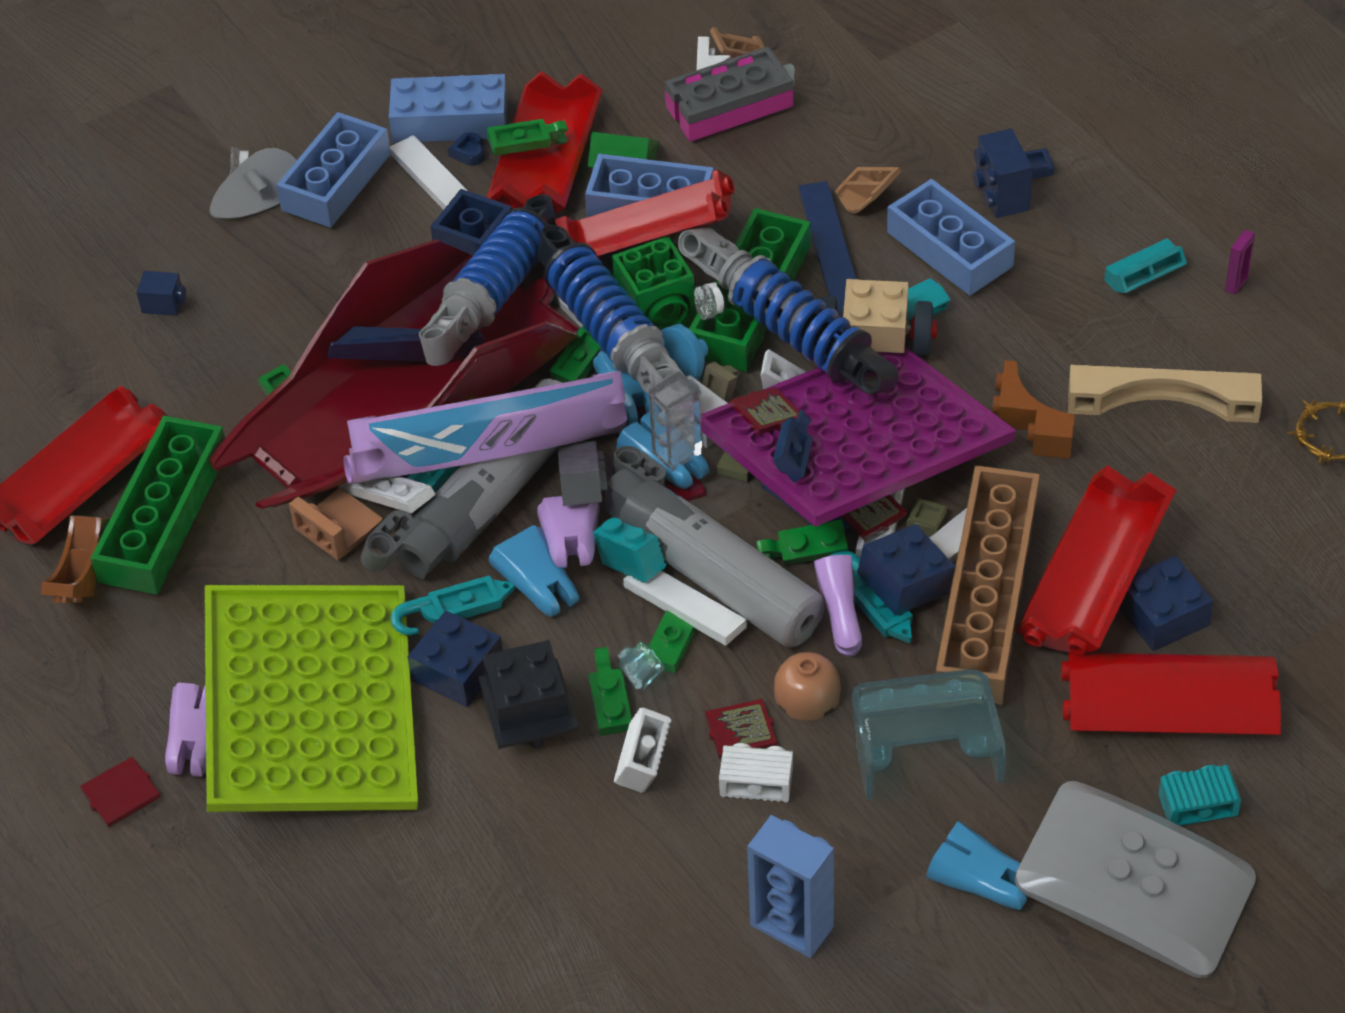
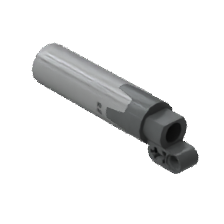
(455, 513)
(711, 553)

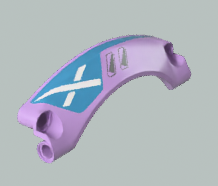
(485, 428)

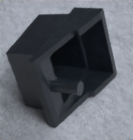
(526, 695)

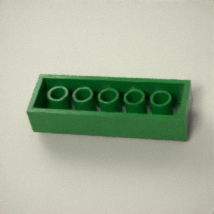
(733, 334)
(158, 506)

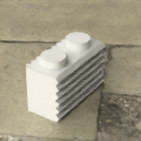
(642, 750)
(756, 772)

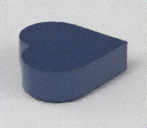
(467, 149)

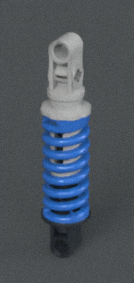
(487, 280)
(604, 308)
(790, 311)

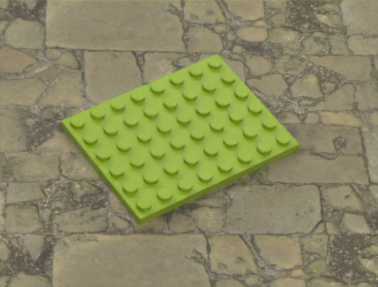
(307, 699)

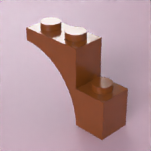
(1046, 427)
(75, 574)

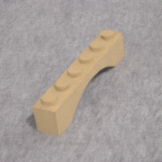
(1226, 394)

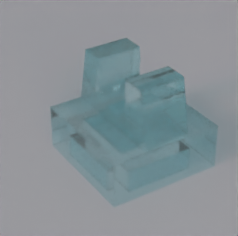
(640, 664)

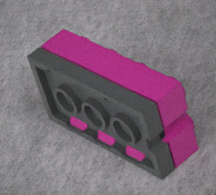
(730, 93)

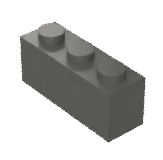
(581, 473)

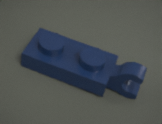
(793, 446)

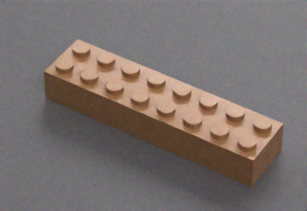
(989, 575)

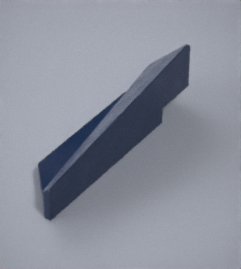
(389, 344)

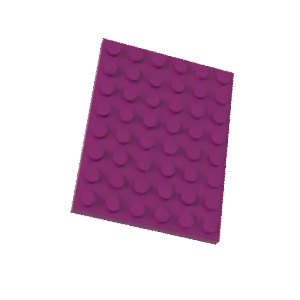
(864, 441)

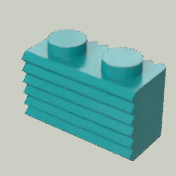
(629, 549)
(1199, 795)

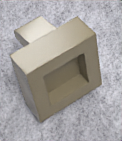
(720, 380)

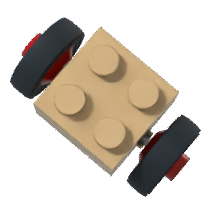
(882, 312)

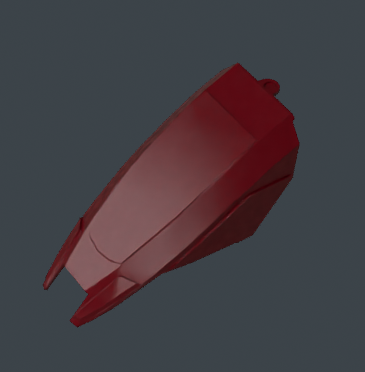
(303, 424)

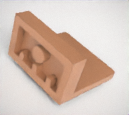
(335, 523)

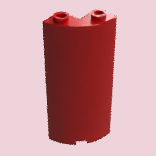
(551, 168)
(654, 217)
(76, 464)
(1095, 562)
(1172, 693)

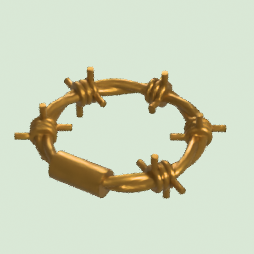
(1301, 434)

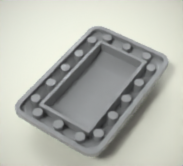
(1136, 878)

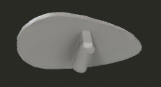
(252, 185)

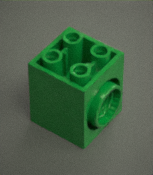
(657, 282)

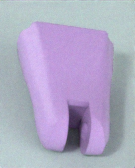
(569, 529)
(837, 587)
(187, 730)

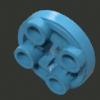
(685, 350)

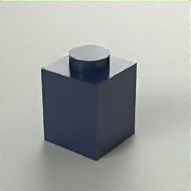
(160, 293)

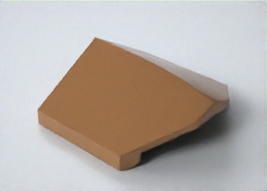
(735, 45)
(865, 186)

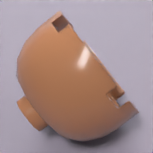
(807, 686)

